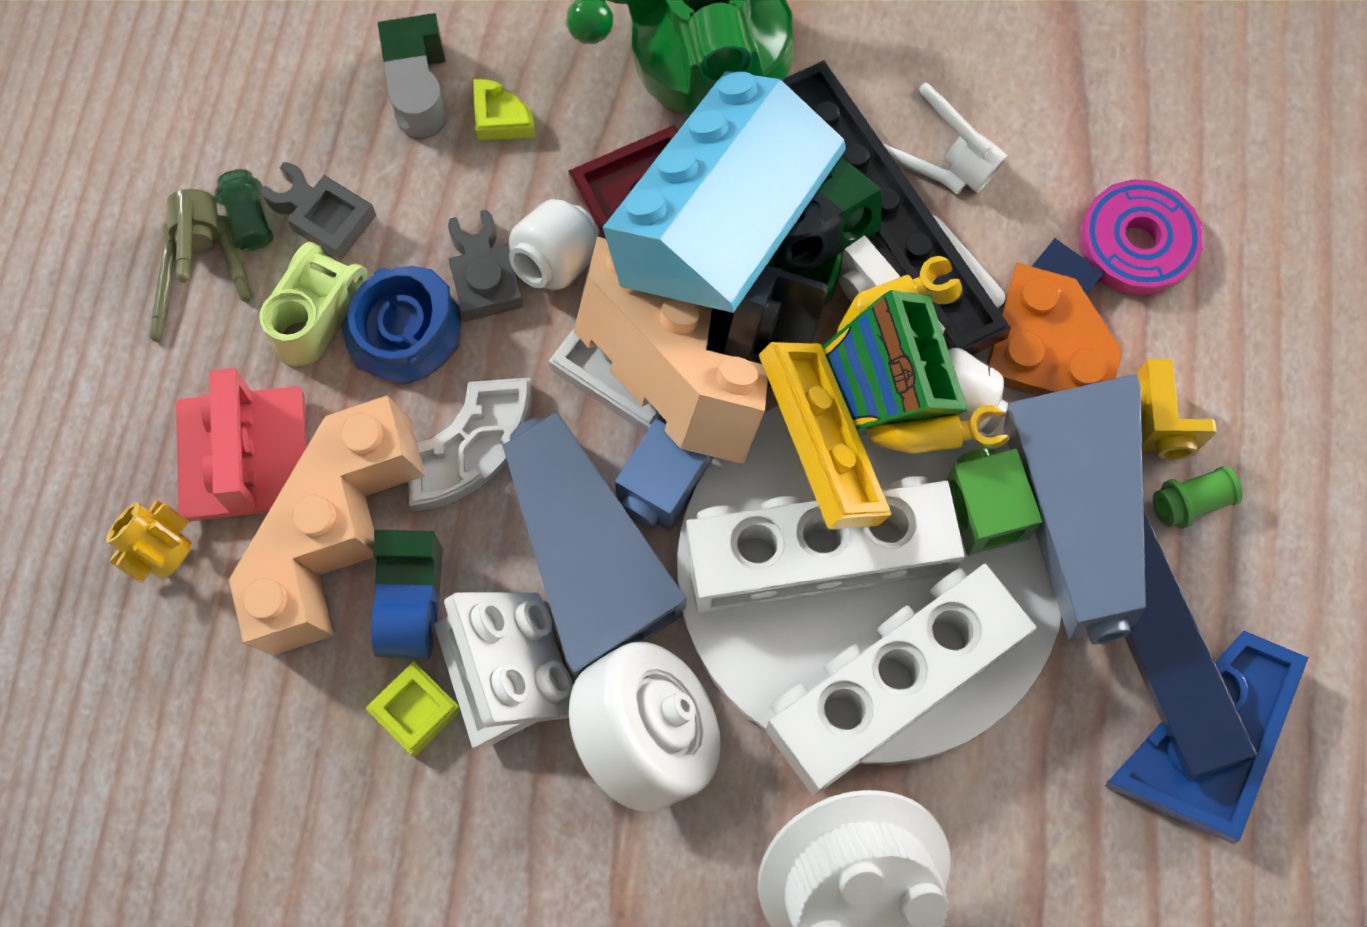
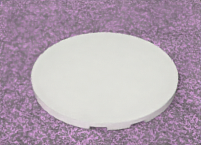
(773, 646)

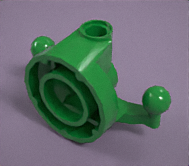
(691, 43)

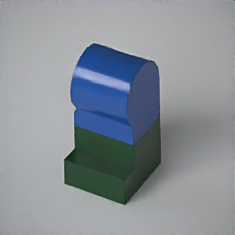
(405, 593)

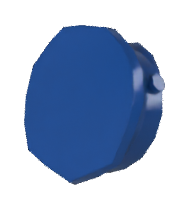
(402, 324)

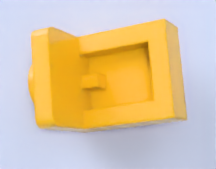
(1160, 419)

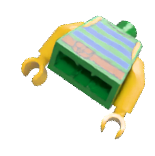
(899, 369)

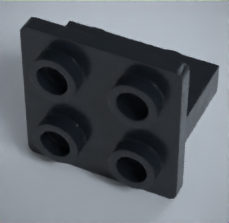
(773, 310)

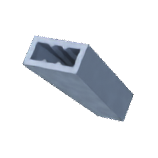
(1088, 485)
(589, 552)

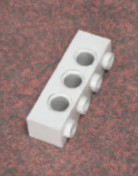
(725, 579)
(990, 629)

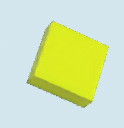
(413, 709)

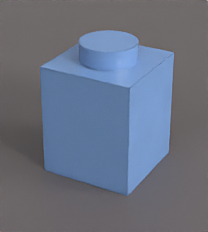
(659, 479)

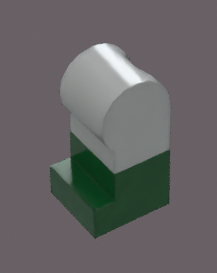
(408, 51)

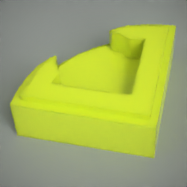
(500, 113)

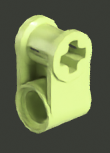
(313, 293)

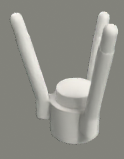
(972, 156)

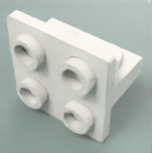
(503, 663)

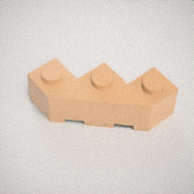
(663, 361)
(321, 524)

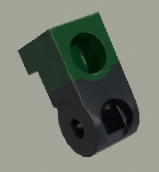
(832, 220)

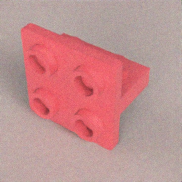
(237, 447)

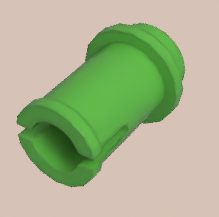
(1182, 502)

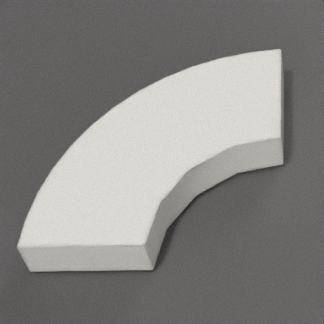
(471, 448)

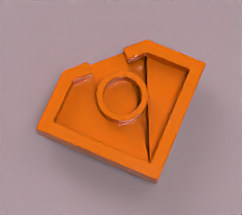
(1053, 336)

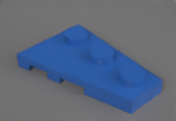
(1262, 687)

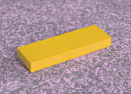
(824, 435)

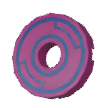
(1161, 213)

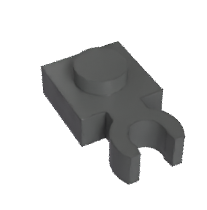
(321, 213)
(483, 272)

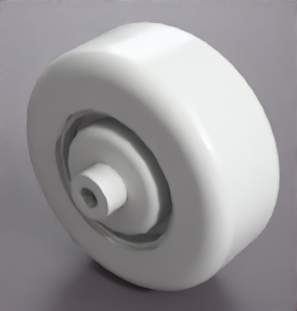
(644, 727)

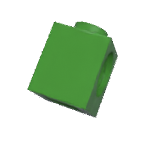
(992, 500)

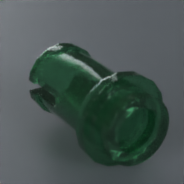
(241, 198)

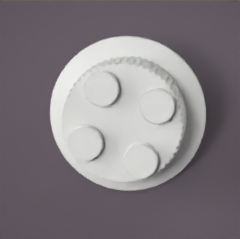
(857, 865)

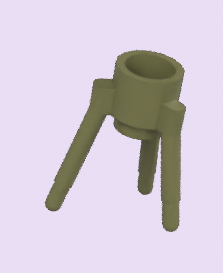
(192, 229)

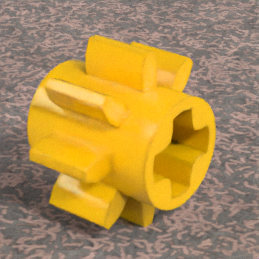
(149, 541)

